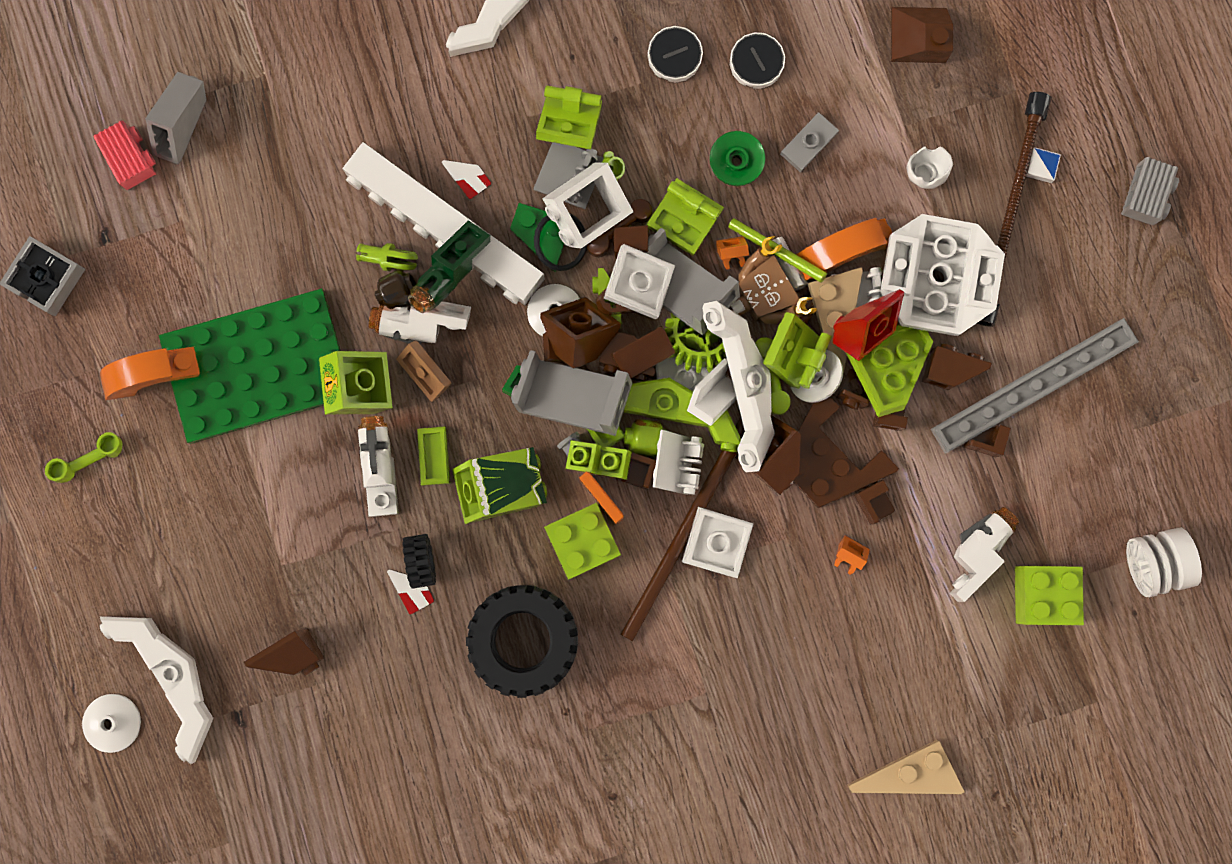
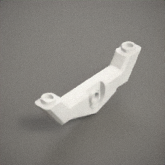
(485, 31)
(750, 382)
(175, 673)

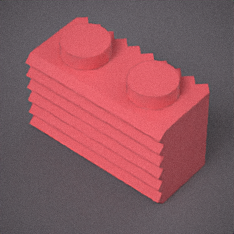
(125, 155)

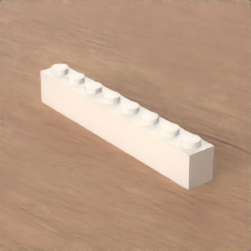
(439, 221)

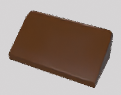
(644, 352)

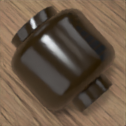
(395, 289)

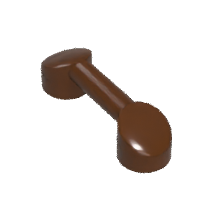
(641, 213)

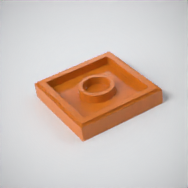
(601, 497)

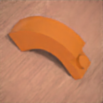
(847, 245)
(148, 368)

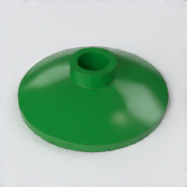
(742, 146)

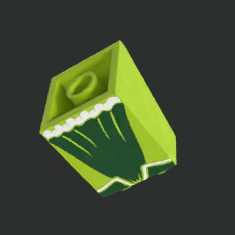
(499, 484)

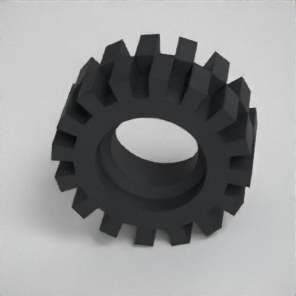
(419, 561)

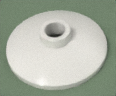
(544, 299)
(832, 376)
(124, 719)

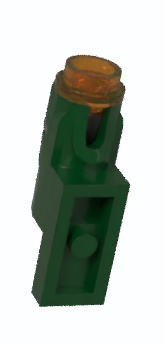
(449, 267)

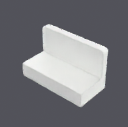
(713, 395)

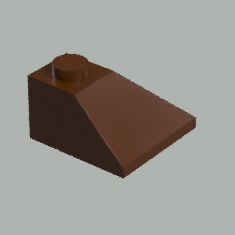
(921, 35)
(579, 331)
(782, 458)
(289, 655)

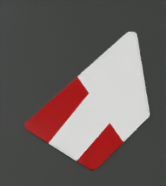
(468, 177)
(412, 598)

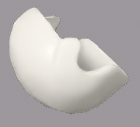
(929, 167)

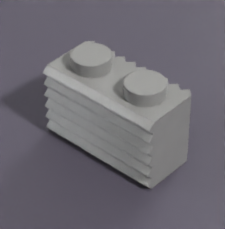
(1150, 191)

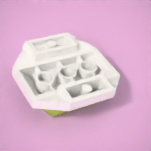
(969, 266)

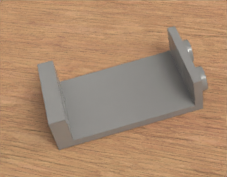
(691, 284)
(571, 395)

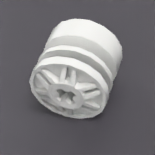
(1164, 562)

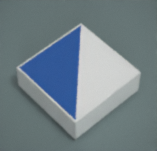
(1043, 165)

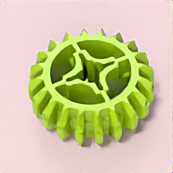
(689, 339)

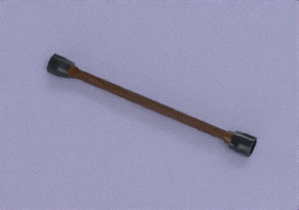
(1036, 111)

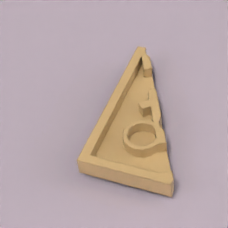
(835, 298)
(918, 772)

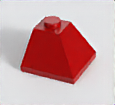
(868, 325)

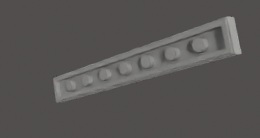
(1034, 385)

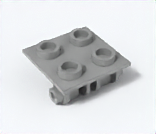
(563, 164)

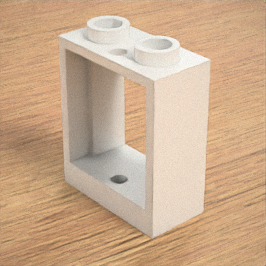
(610, 192)

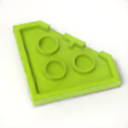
(893, 369)

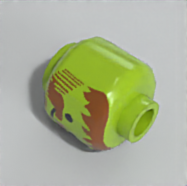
(643, 437)

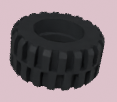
(482, 641)

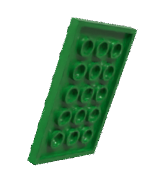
(253, 365)

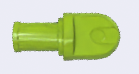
(386, 256)

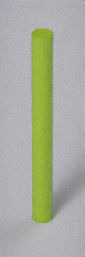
(783, 254)

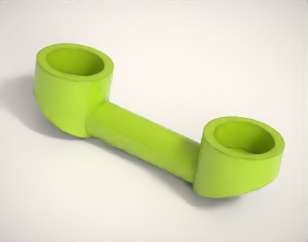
(779, 399)
(62, 471)

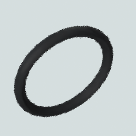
(544, 260)

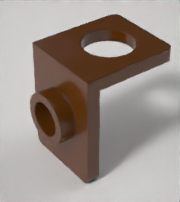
(850, 399)

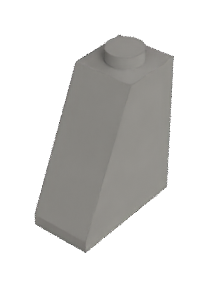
(175, 117)

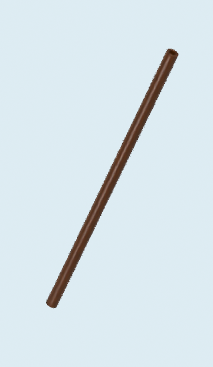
(683, 533)

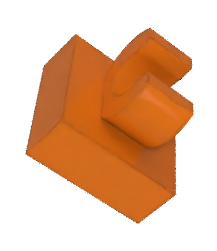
(732, 248)
(852, 553)

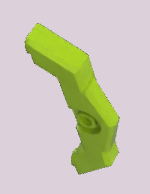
(670, 401)

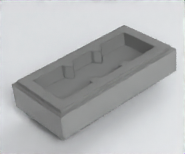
(809, 142)

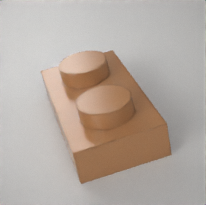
(423, 370)

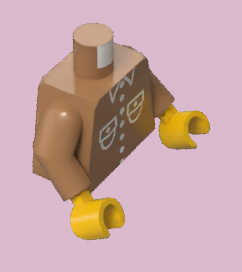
(766, 289)

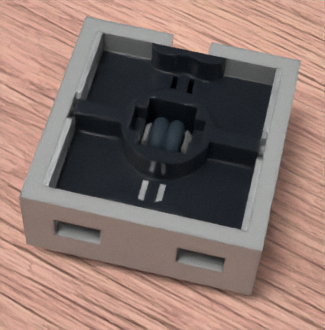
(42, 276)

